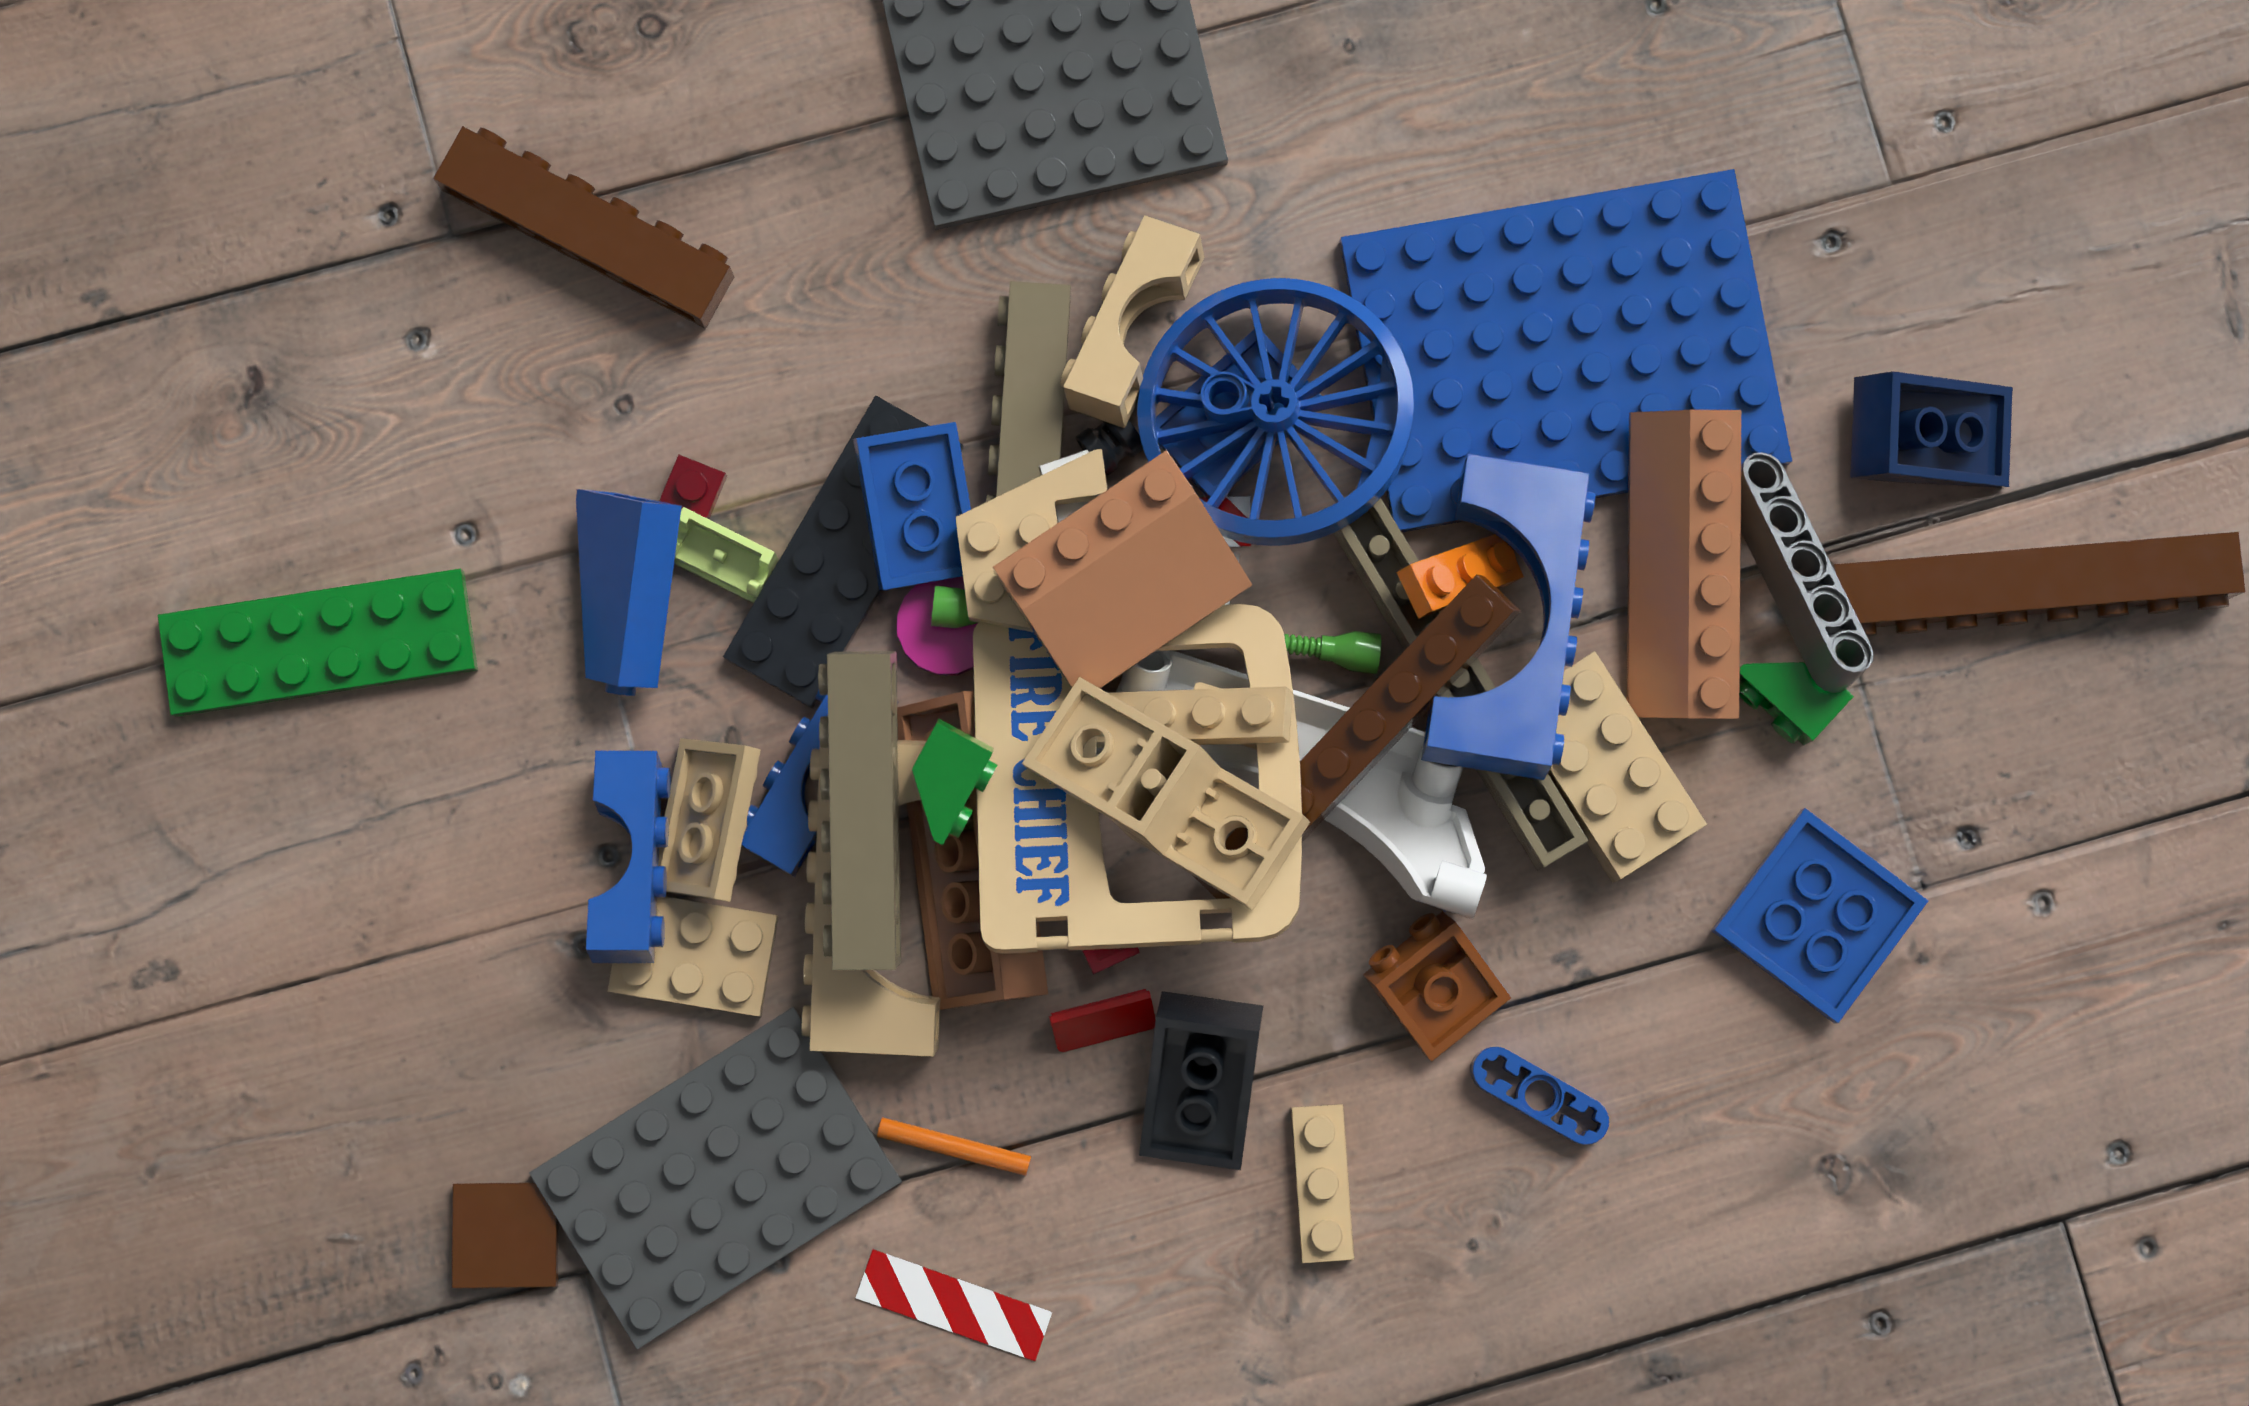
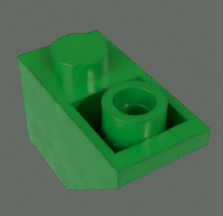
(1791, 698)
(946, 775)

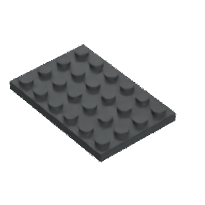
(715, 1178)

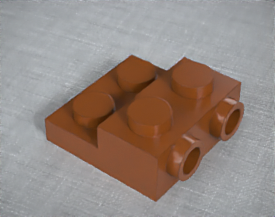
(1435, 983)

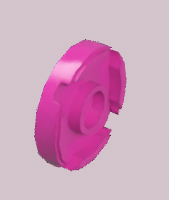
(931, 647)

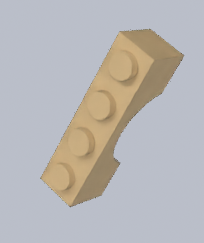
(1155, 268)

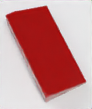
(1103, 1020)

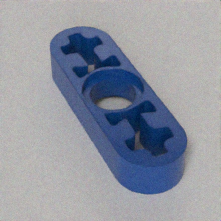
(1566, 1125)

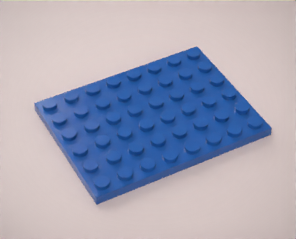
(1558, 322)

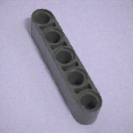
(1804, 595)

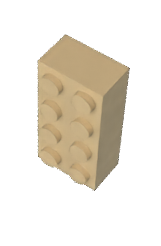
(1617, 776)

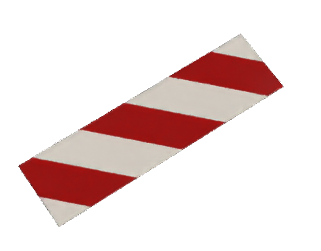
(953, 1305)

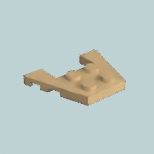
(1012, 521)

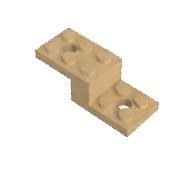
(1166, 793)

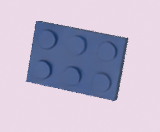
(1179, 415)
(911, 501)

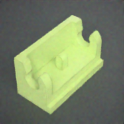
(722, 556)

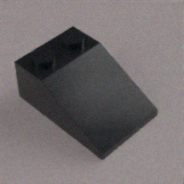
(1200, 1080)

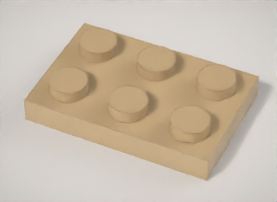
(707, 817)
(708, 958)

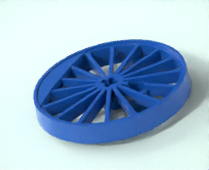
(1388, 431)

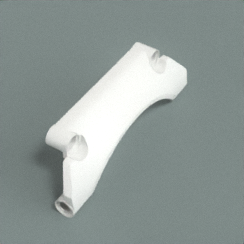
(1395, 811)

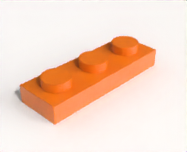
(1439, 579)

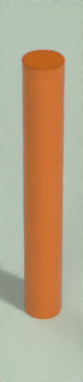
(953, 1146)

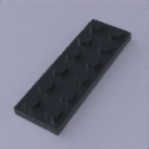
(821, 580)

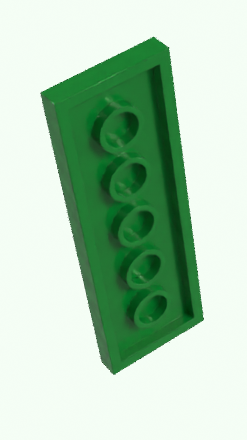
(317, 642)

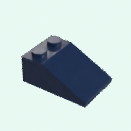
(1931, 430)

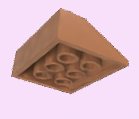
(1123, 574)

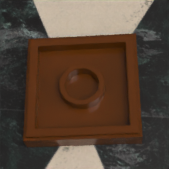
(503, 1237)

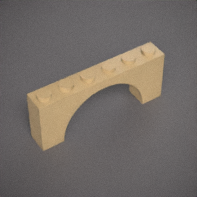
(860, 1007)

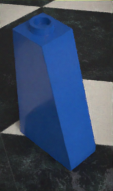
(625, 585)

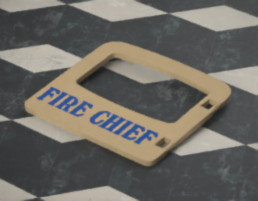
(1045, 847)

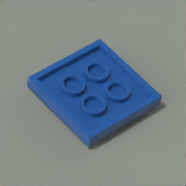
(1819, 915)

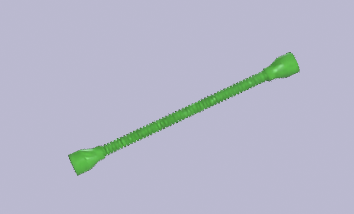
(1352, 651)

